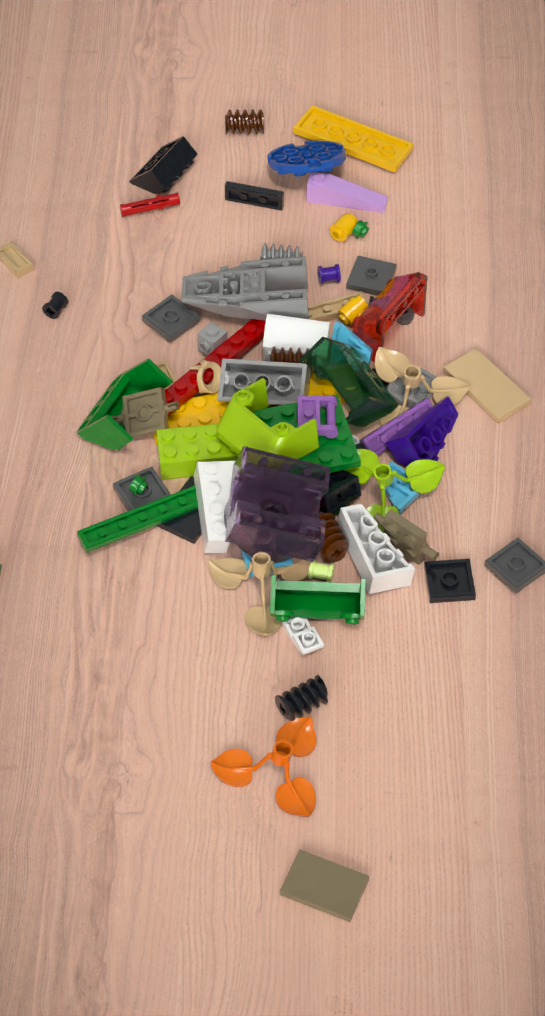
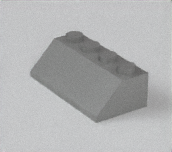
(283, 379)

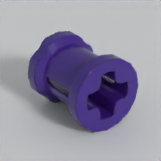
(329, 274)

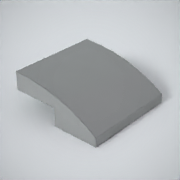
(397, 390)

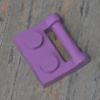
(310, 409)

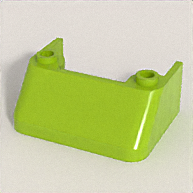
(243, 428)

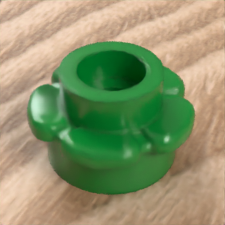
(360, 229)
(138, 485)

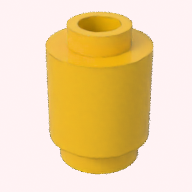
(343, 227)
(351, 308)

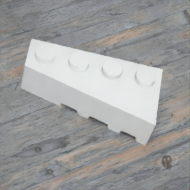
(212, 493)
(372, 551)

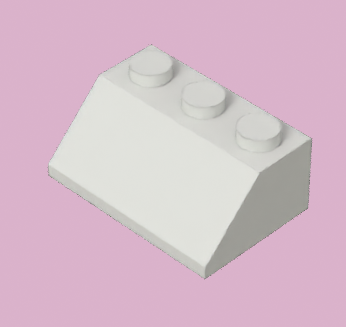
(292, 332)

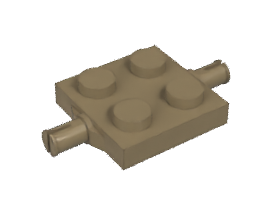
(145, 412)
(406, 537)

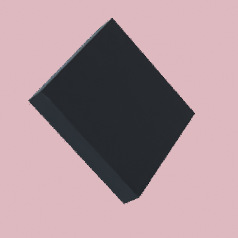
(449, 580)

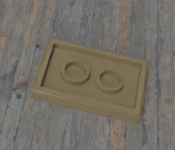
(324, 885)

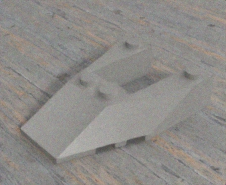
(243, 289)

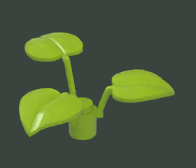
(422, 475)

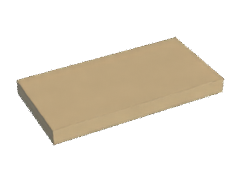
(488, 385)

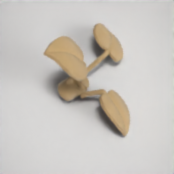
(393, 364)
(231, 571)

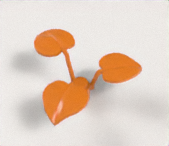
(293, 738)

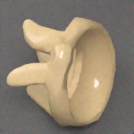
(213, 386)

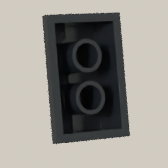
(165, 166)

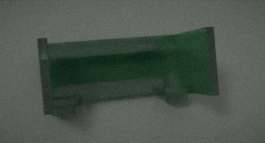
(352, 379)

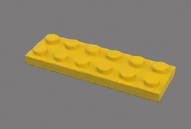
(355, 137)

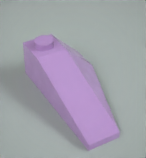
(335, 191)

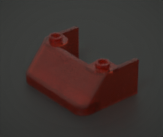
(388, 306)

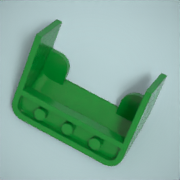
(99, 425)
(317, 600)

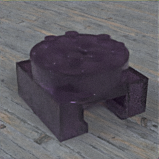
(276, 505)

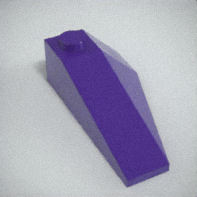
(424, 435)

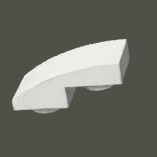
(303, 635)

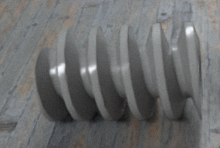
(272, 253)

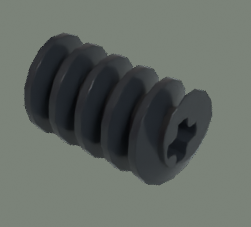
(302, 697)

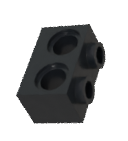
(342, 490)

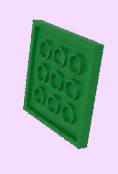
(337, 452)

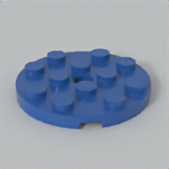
(307, 158)

